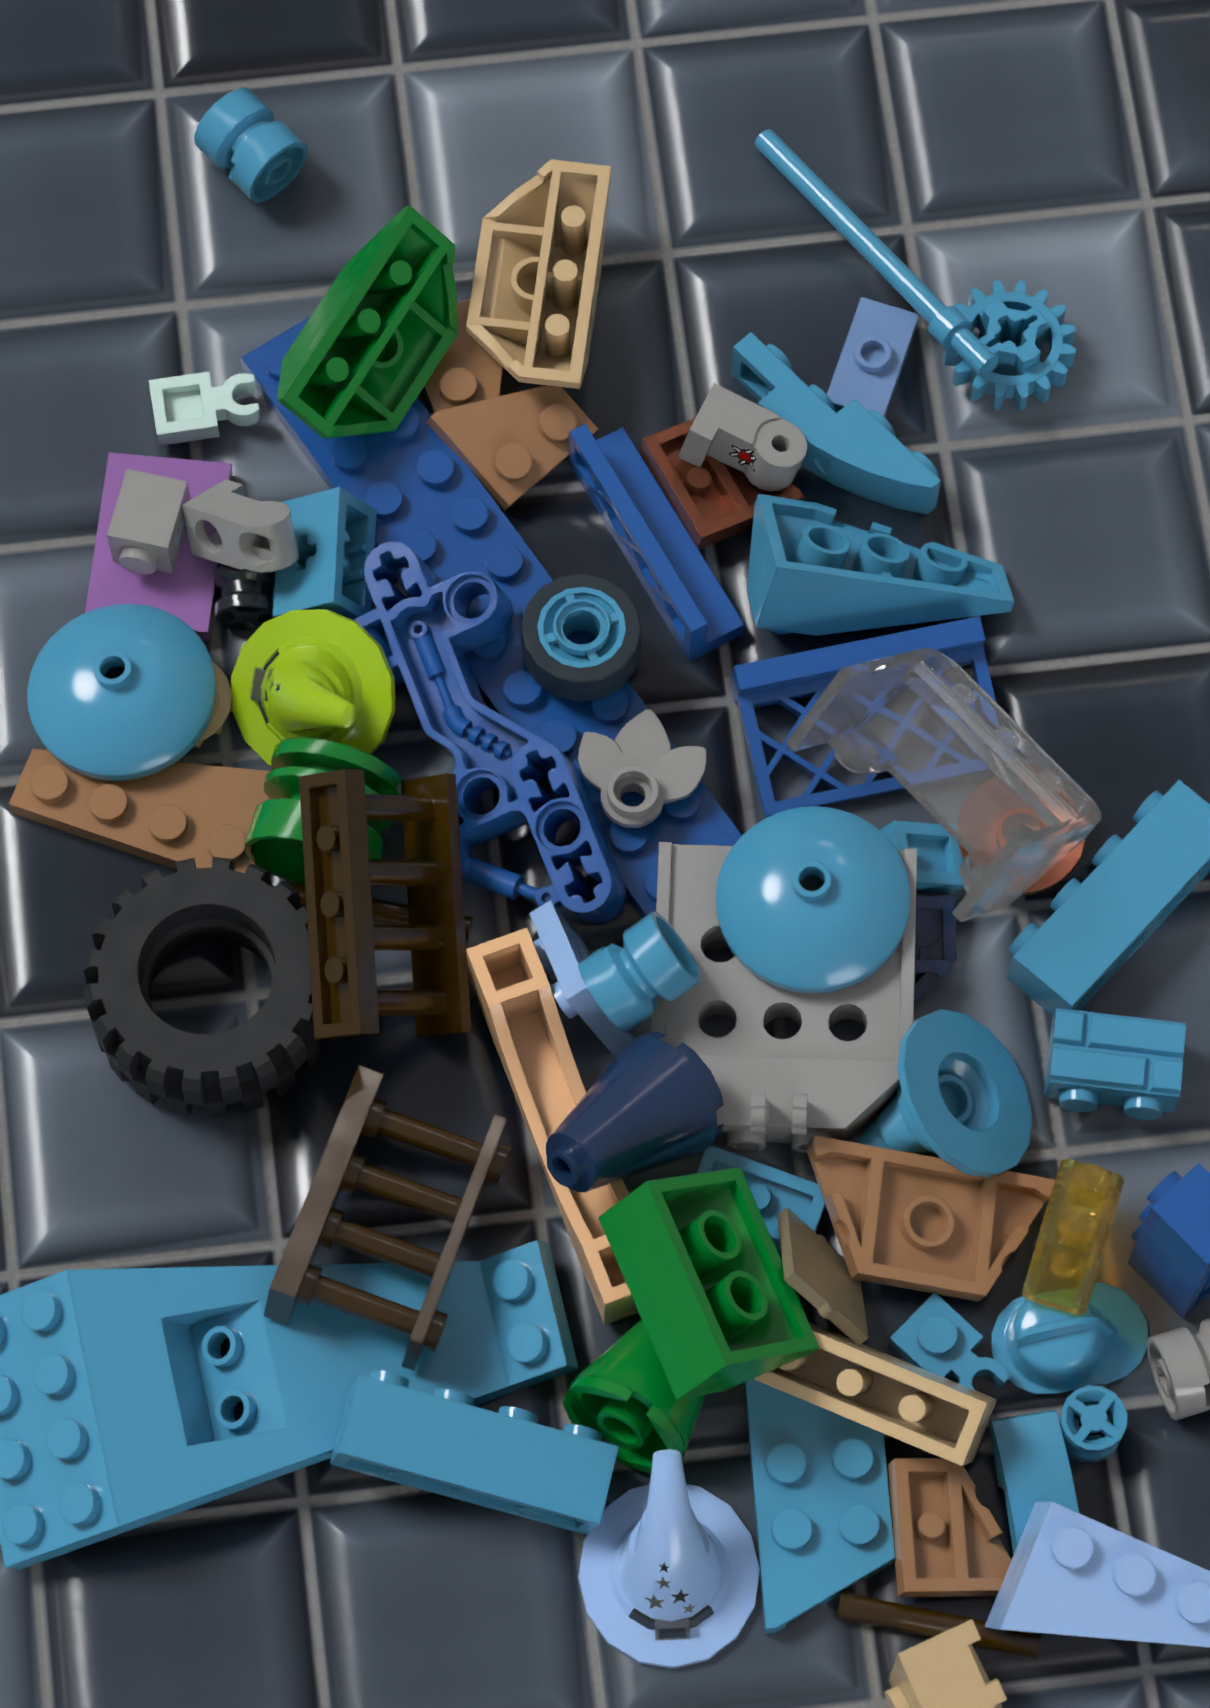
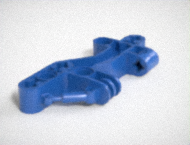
(426, 650)

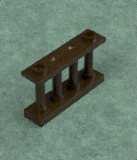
(341, 904)
(324, 1226)

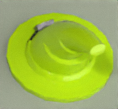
(312, 680)

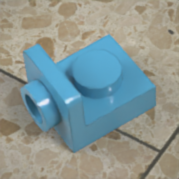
(936, 854)

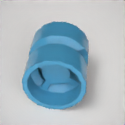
(243, 136)
(632, 977)

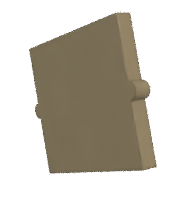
(821, 1276)

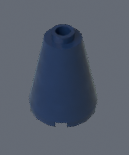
(637, 1116)

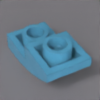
(1031, 1466)

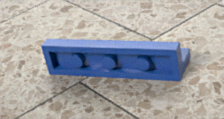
(654, 541)

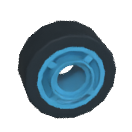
(577, 605)

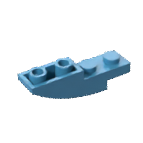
(846, 447)

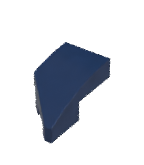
(933, 941)

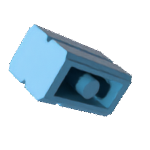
(1115, 1063)

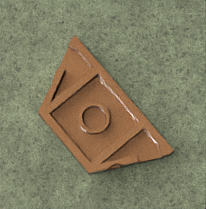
(921, 1220)

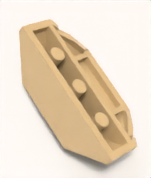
(542, 274)

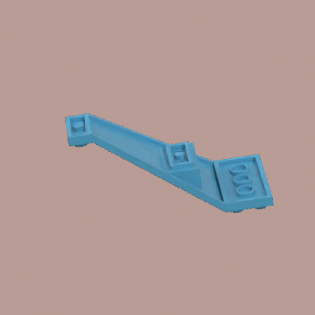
(129, 1407)

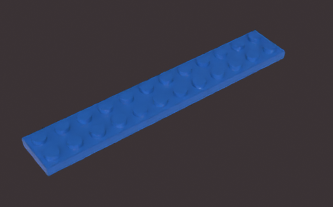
(456, 527)

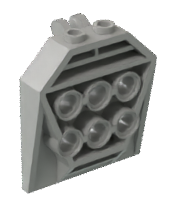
(769, 1084)

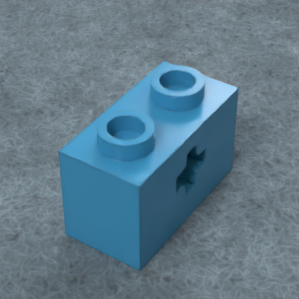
(332, 541)

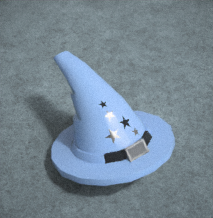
(669, 1571)

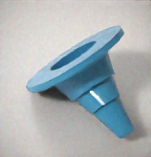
(956, 1098)

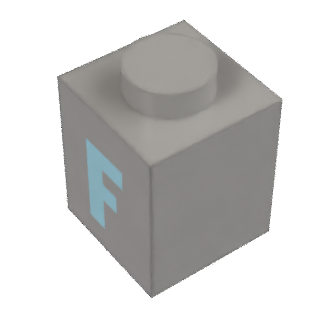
(148, 522)

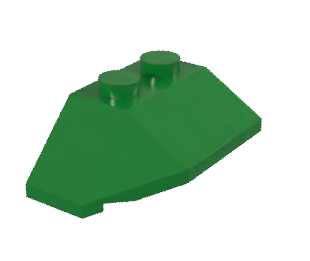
(375, 333)

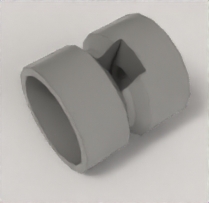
(1182, 1369)

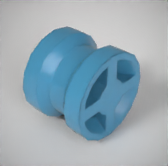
(1098, 1412)

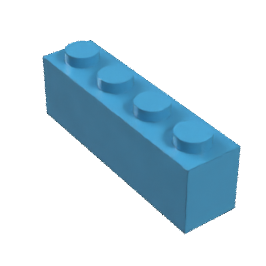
(1117, 905)
(475, 1453)

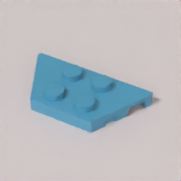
(815, 1502)

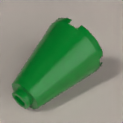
(632, 1402)

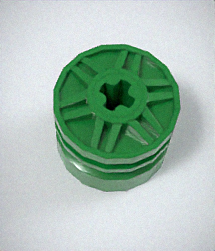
(276, 826)

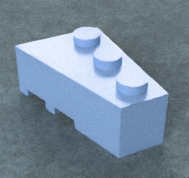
(1099, 1584)

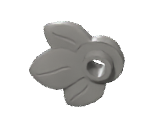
(640, 763)

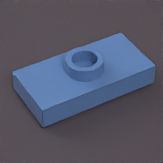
(873, 356)

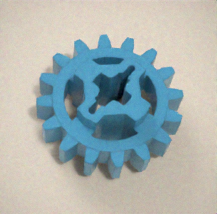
(1014, 331)

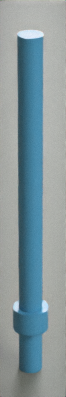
(945, 322)

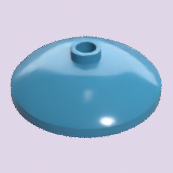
(129, 722)
(819, 936)

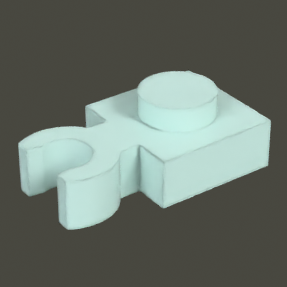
(189, 406)

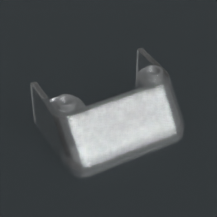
(961, 763)

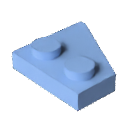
(560, 954)

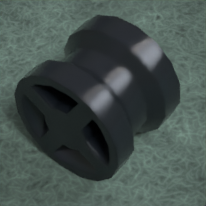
(244, 597)

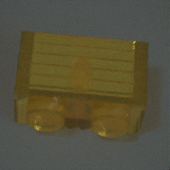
(1073, 1236)

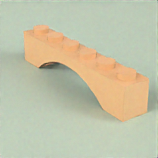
(547, 1088)

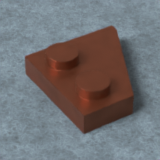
(708, 499)

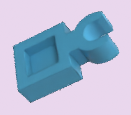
(944, 1344)

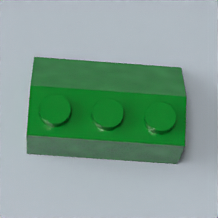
(707, 1281)

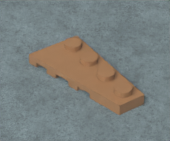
(157, 817)

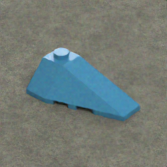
(838, 578)

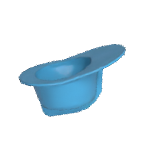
(1065, 1351)

